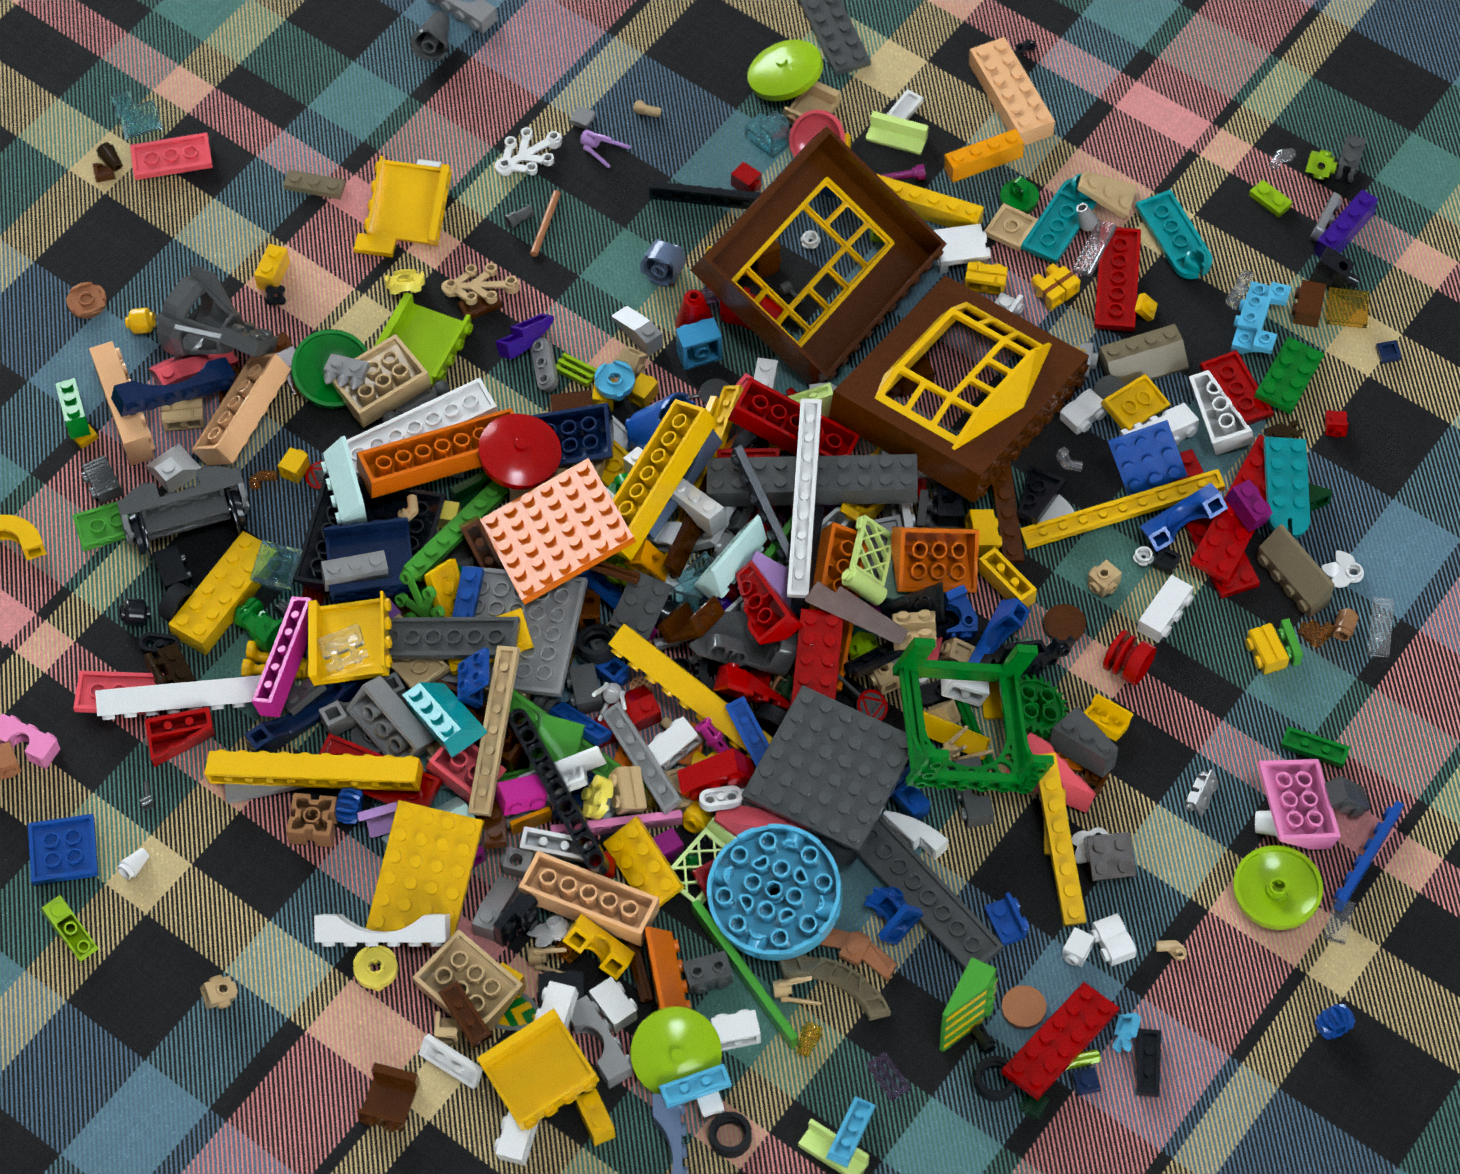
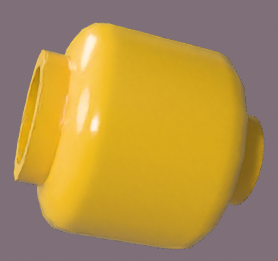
(140, 321)
(695, 818)

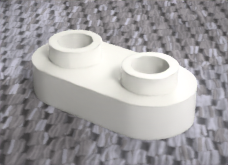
(720, 798)

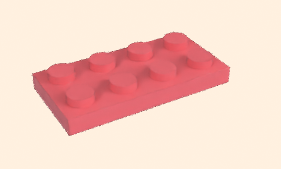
(171, 156)
(100, 680)

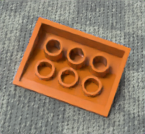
(934, 556)

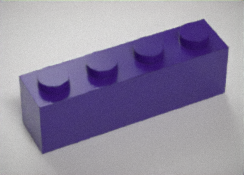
(1348, 223)

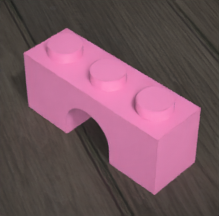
(41, 746)

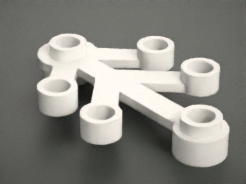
(527, 154)

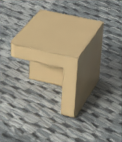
(946, 710)
(446, 1030)

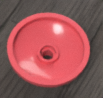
(811, 124)

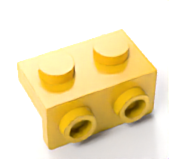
(1109, 717)

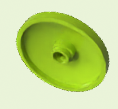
(785, 70)
(1277, 887)
(673, 1046)

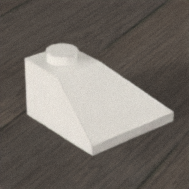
(173, 468)

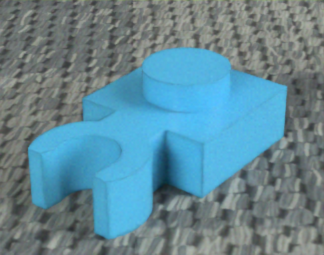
(1126, 1028)

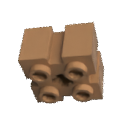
(312, 820)

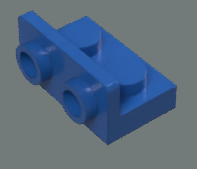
(1007, 920)

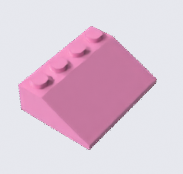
(1299, 803)

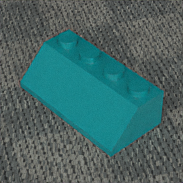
(444, 716)

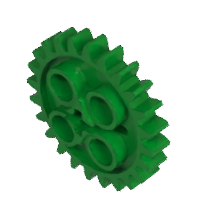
(1041, 705)

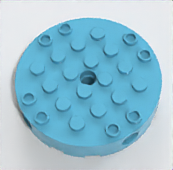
(781, 923)

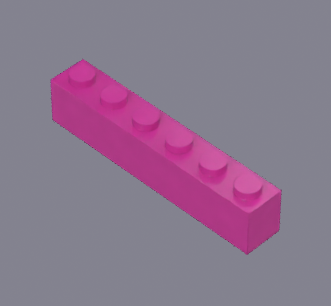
(283, 660)

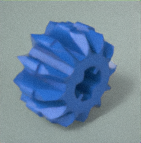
(348, 805)
(1335, 1021)

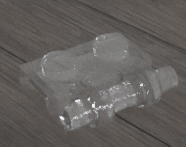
(341, 642)

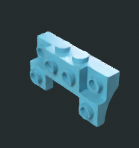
(1254, 309)

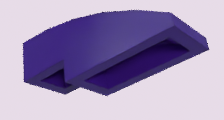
(524, 335)

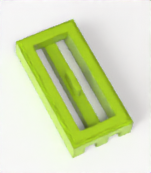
(577, 367)

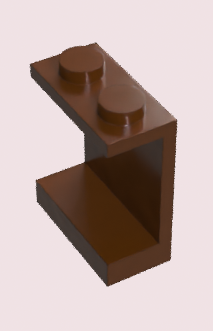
(685, 625)
(389, 1097)

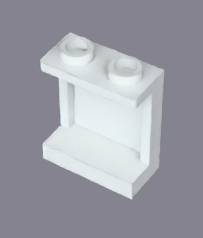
(963, 246)

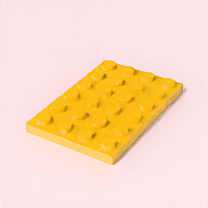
(424, 867)

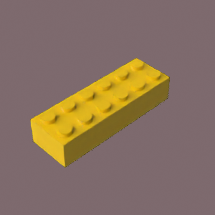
(214, 601)

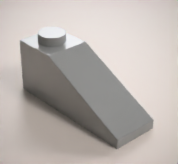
(639, 330)
(493, 906)

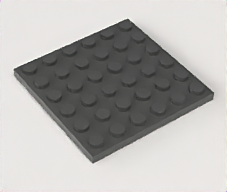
(829, 769)

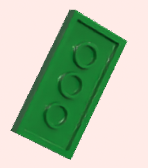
(1289, 375)

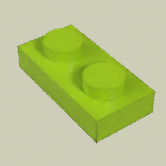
(1270, 198)

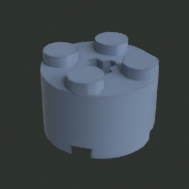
(663, 263)

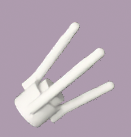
(611, 695)

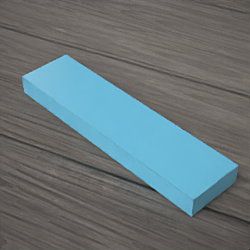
(850, 1132)

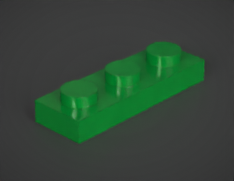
(1315, 747)

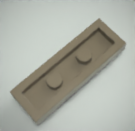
(314, 184)

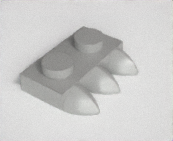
(345, 370)

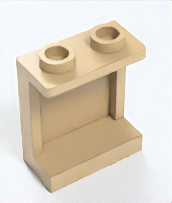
(817, 97)

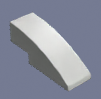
(917, 833)

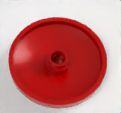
(519, 451)

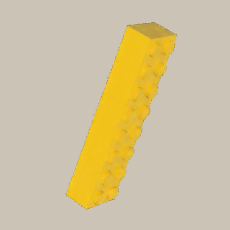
(661, 469)

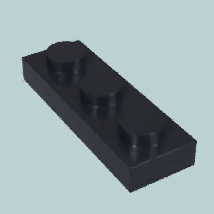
(1148, 1063)

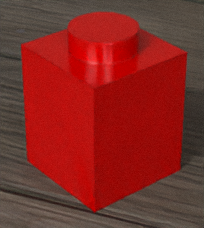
(746, 178)

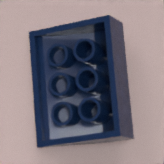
(582, 432)

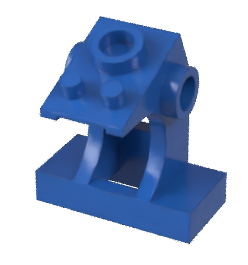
(958, 603)
(885, 903)

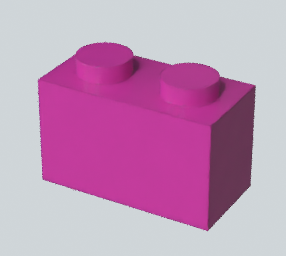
(521, 795)

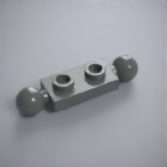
(440, 387)

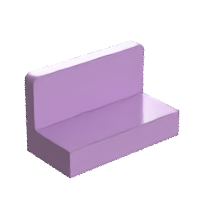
(379, 819)

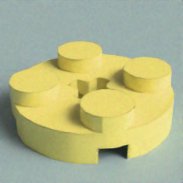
(405, 281)
(596, 797)
(375, 979)

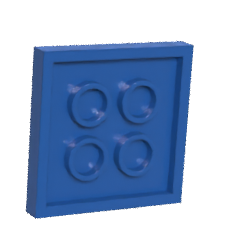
(1147, 458)
(63, 849)

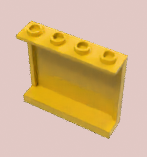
(408, 201)
(375, 624)
(538, 1070)

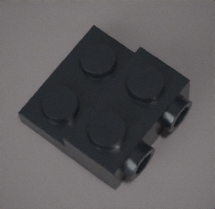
(518, 917)

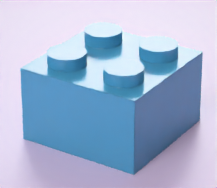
(698, 343)

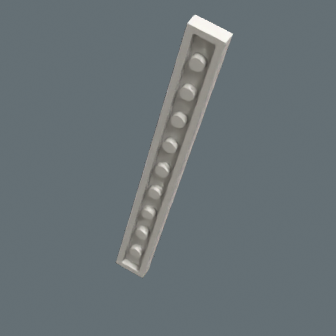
(804, 498)

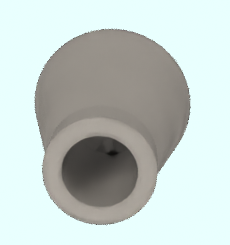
(1086, 217)

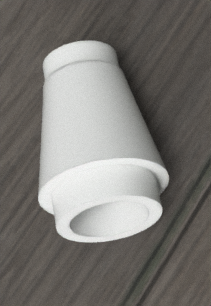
(133, 863)

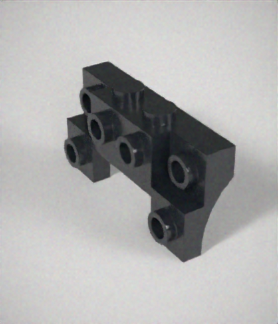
(1046, 654)

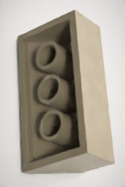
(1153, 353)
(1295, 571)

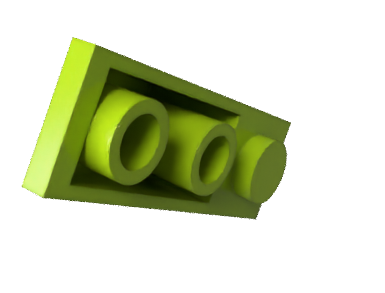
(69, 928)

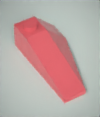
(184, 367)
(1078, 792)
(744, 817)

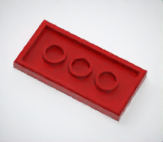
(1238, 385)

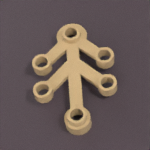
(456, 286)

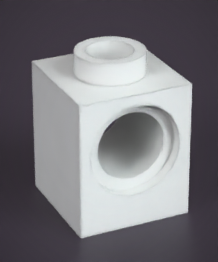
(1078, 947)

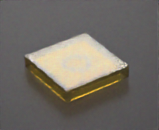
(1347, 307)

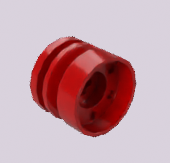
(1126, 656)

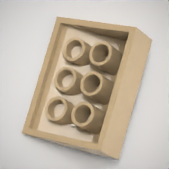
(390, 382)
(480, 976)

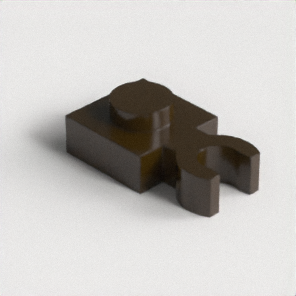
(1280, 430)

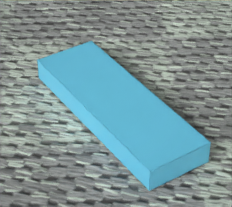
(695, 1086)

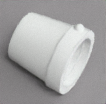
(1264, 823)

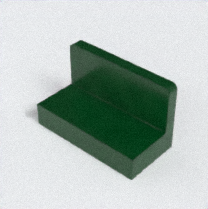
(469, 489)

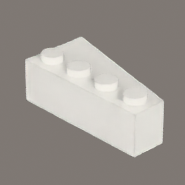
(1222, 420)
(1181, 421)

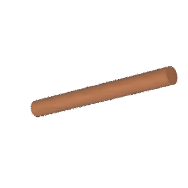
(545, 223)

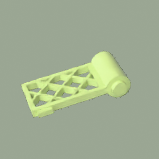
(863, 580)
(718, 836)

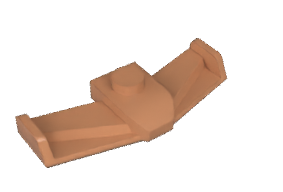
(858, 947)

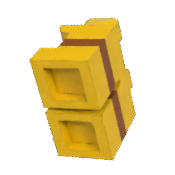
(1057, 287)

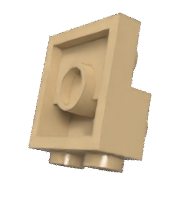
(919, 624)

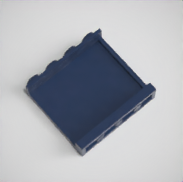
(369, 537)

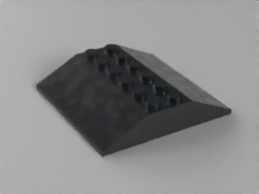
(384, 507)

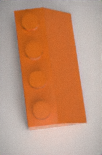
(666, 968)

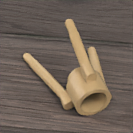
(954, 751)
(539, 956)
(783, 988)

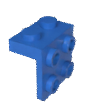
(472, 677)

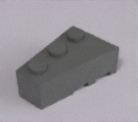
(1084, 743)

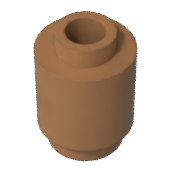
(1345, 624)

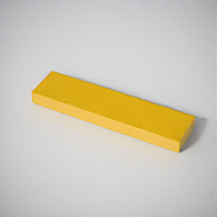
(943, 731)

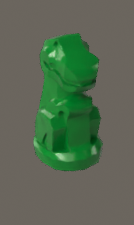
(258, 623)

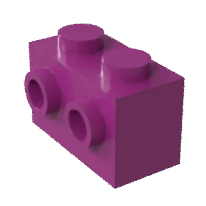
(1249, 505)

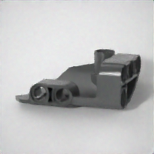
(733, 642)

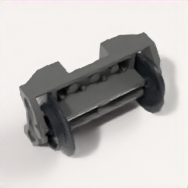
(184, 509)

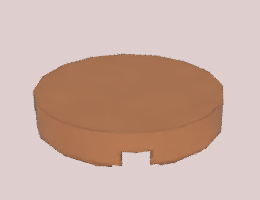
(86, 300)
(1023, 1007)

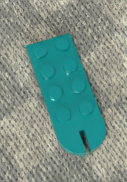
(1057, 223)
(1175, 235)
(1287, 483)

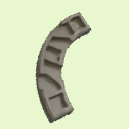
(840, 976)

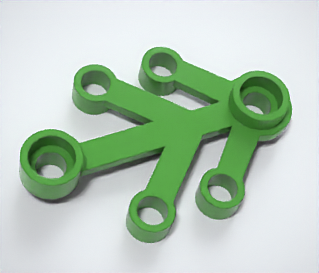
(421, 607)

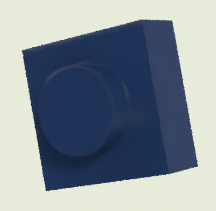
(1086, 1081)

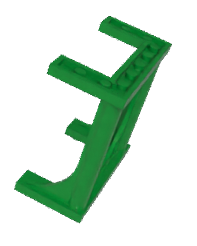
(930, 764)

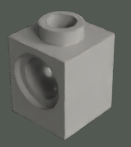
(516, 854)

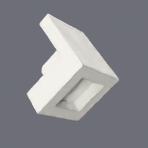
(710, 1104)

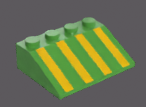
(969, 1003)

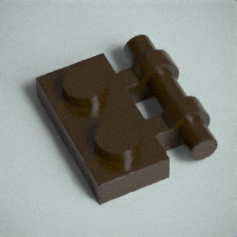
(173, 664)

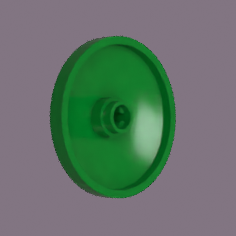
(310, 360)

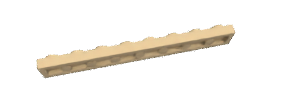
(495, 723)

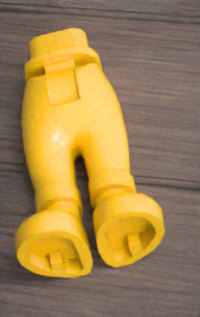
(254, 655)

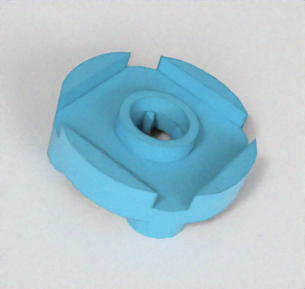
(616, 390)

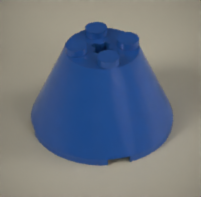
(645, 421)

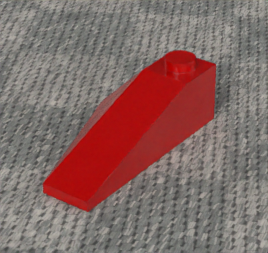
(766, 610)
(739, 683)
(640, 708)

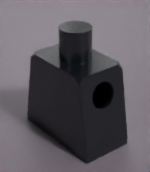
(1334, 270)

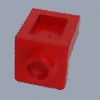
(1336, 423)

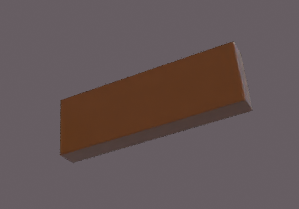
(465, 1014)

